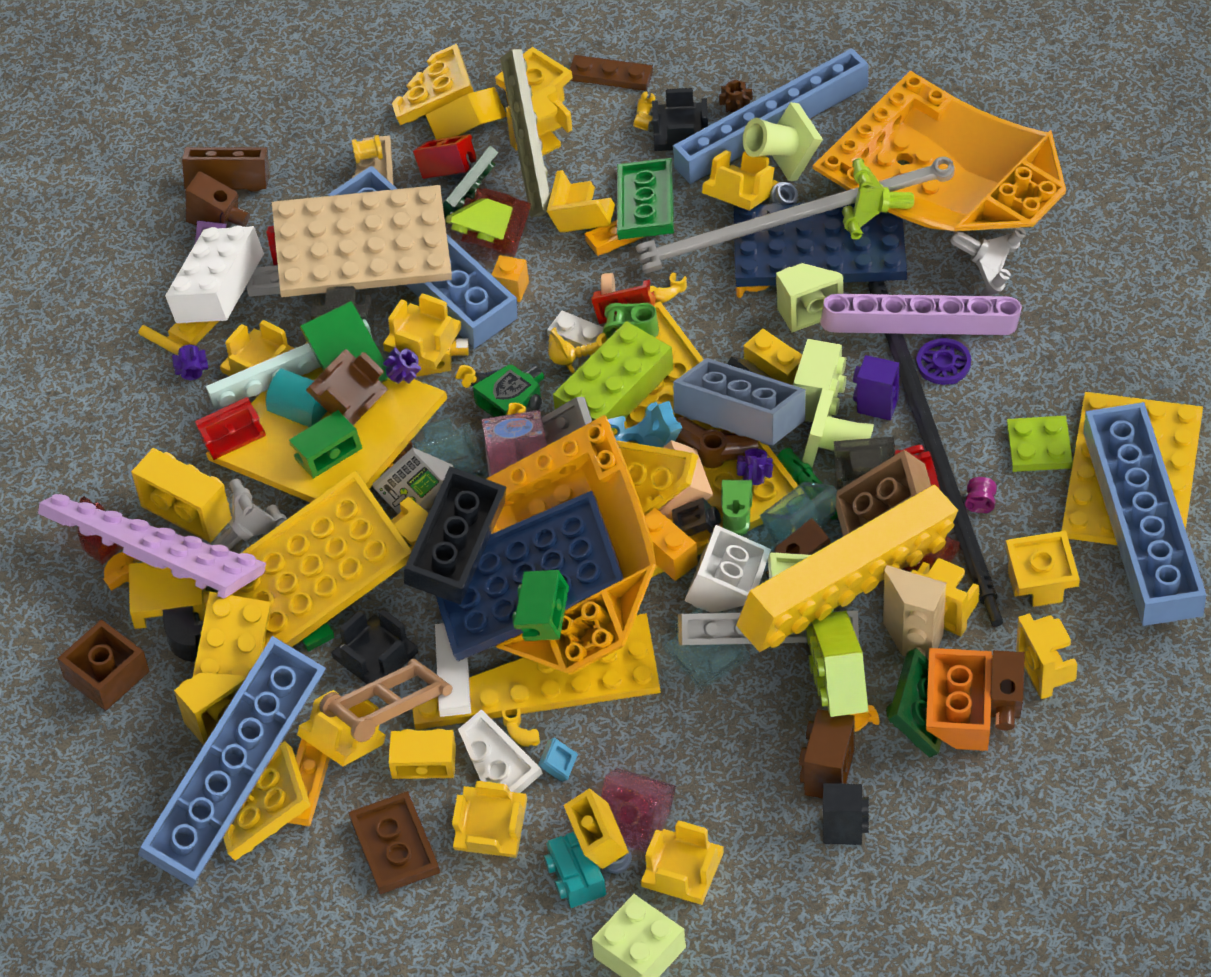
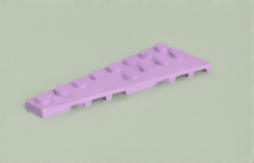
(159, 547)

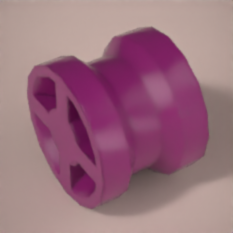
(981, 495)

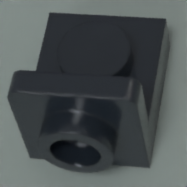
(696, 517)

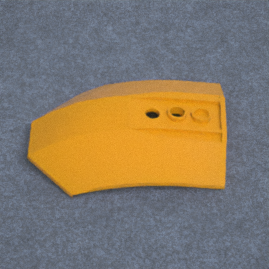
(1001, 171)
(558, 473)

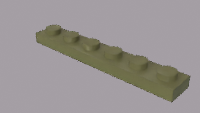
(526, 132)

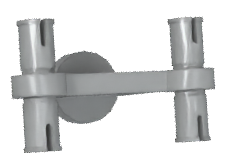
(990, 256)
(248, 518)

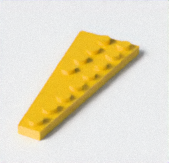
(541, 688)

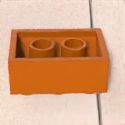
(959, 697)

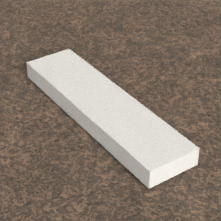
(454, 673)

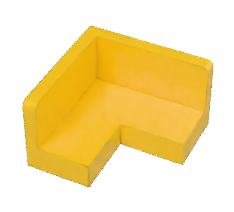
(466, 113)
(573, 206)

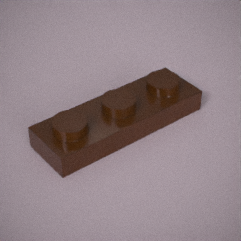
(611, 72)

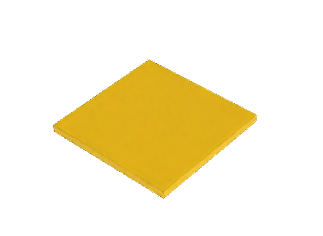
(381, 430)

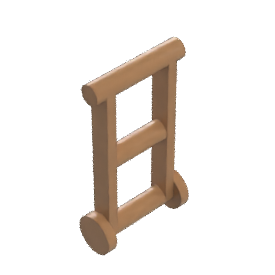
(364, 727)

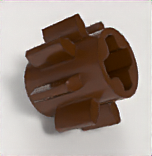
(735, 95)

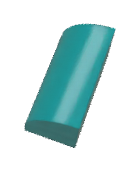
(290, 399)

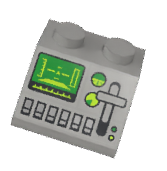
(412, 476)

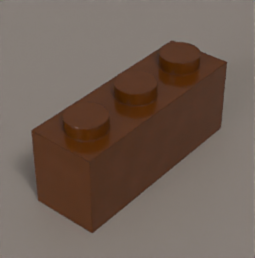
(231, 166)

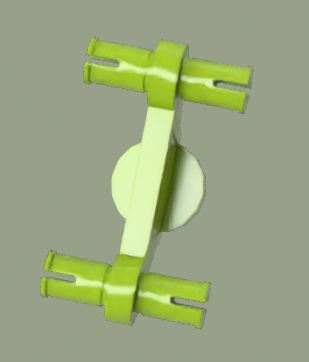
(871, 200)

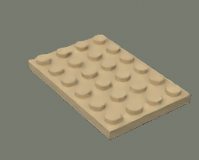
(361, 240)

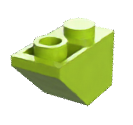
(483, 217)

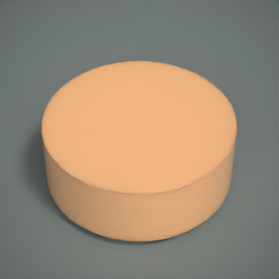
(607, 283)

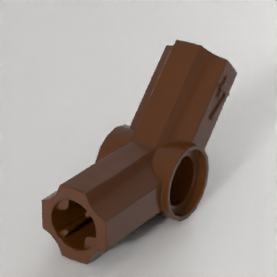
(712, 444)

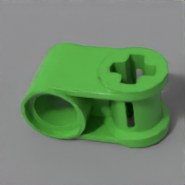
(640, 315)
(736, 505)

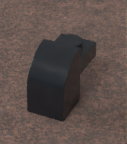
(182, 632)

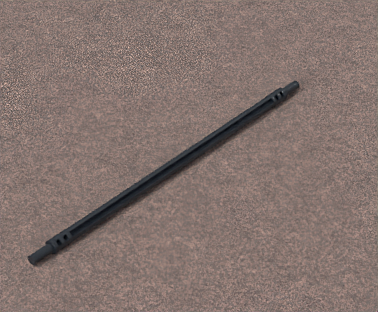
(945, 476)

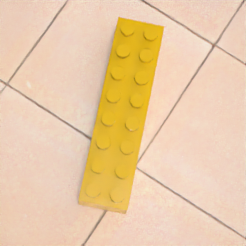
(846, 568)

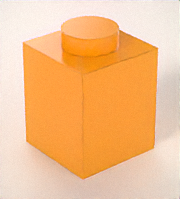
(512, 275)

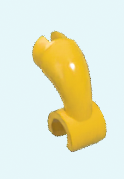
(643, 109)
(666, 294)
(519, 735)

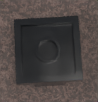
(677, 118)
(373, 646)

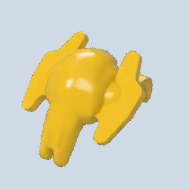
(564, 353)

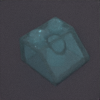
(798, 507)

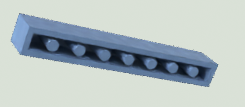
(813, 91)

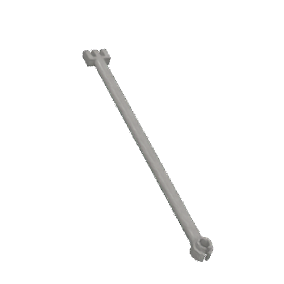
(784, 216)

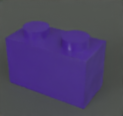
(876, 387)

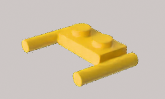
(179, 335)

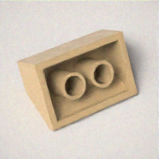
(913, 610)

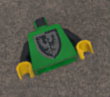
(504, 390)

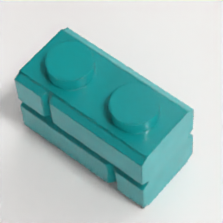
(577, 875)

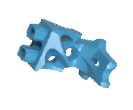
(654, 430)

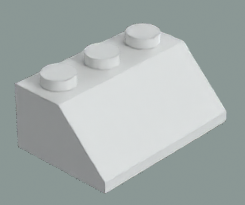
(726, 571)

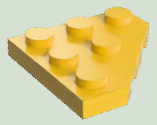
(438, 85)
(657, 472)
(271, 804)

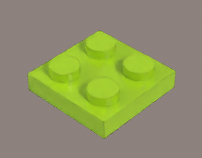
(1039, 443)

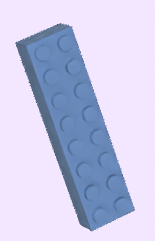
(473, 292)
(1144, 514)
(231, 761)

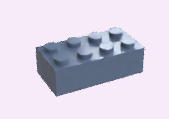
(739, 401)

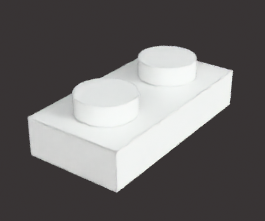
(575, 329)

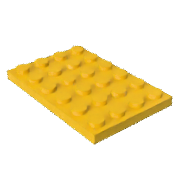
(1177, 436)
(324, 559)

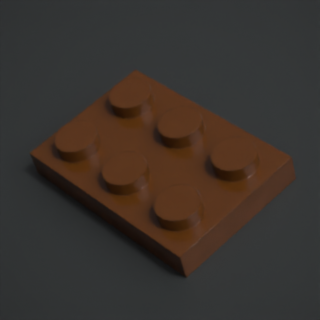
(394, 842)

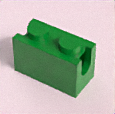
(325, 444)
(541, 605)

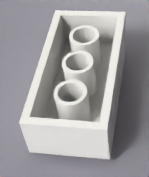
(214, 274)

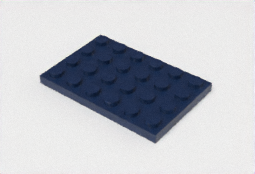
(820, 243)
(561, 539)

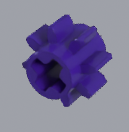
(190, 362)
(402, 365)
(754, 466)

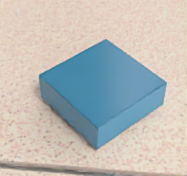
(557, 759)

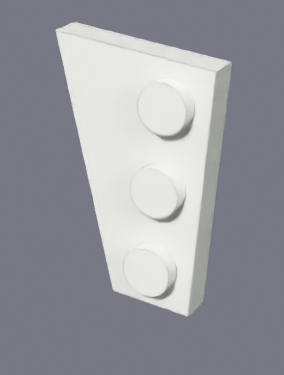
(497, 755)

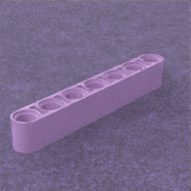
(920, 314)

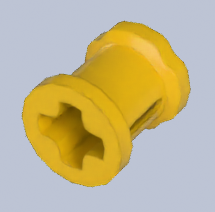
(367, 149)

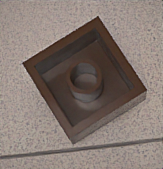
(103, 665)
(828, 752)

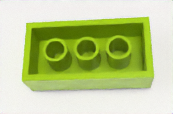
(619, 373)
(837, 664)

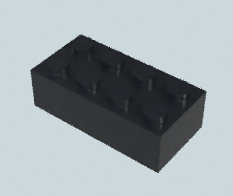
(454, 535)

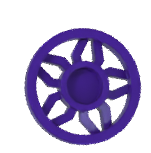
(943, 361)

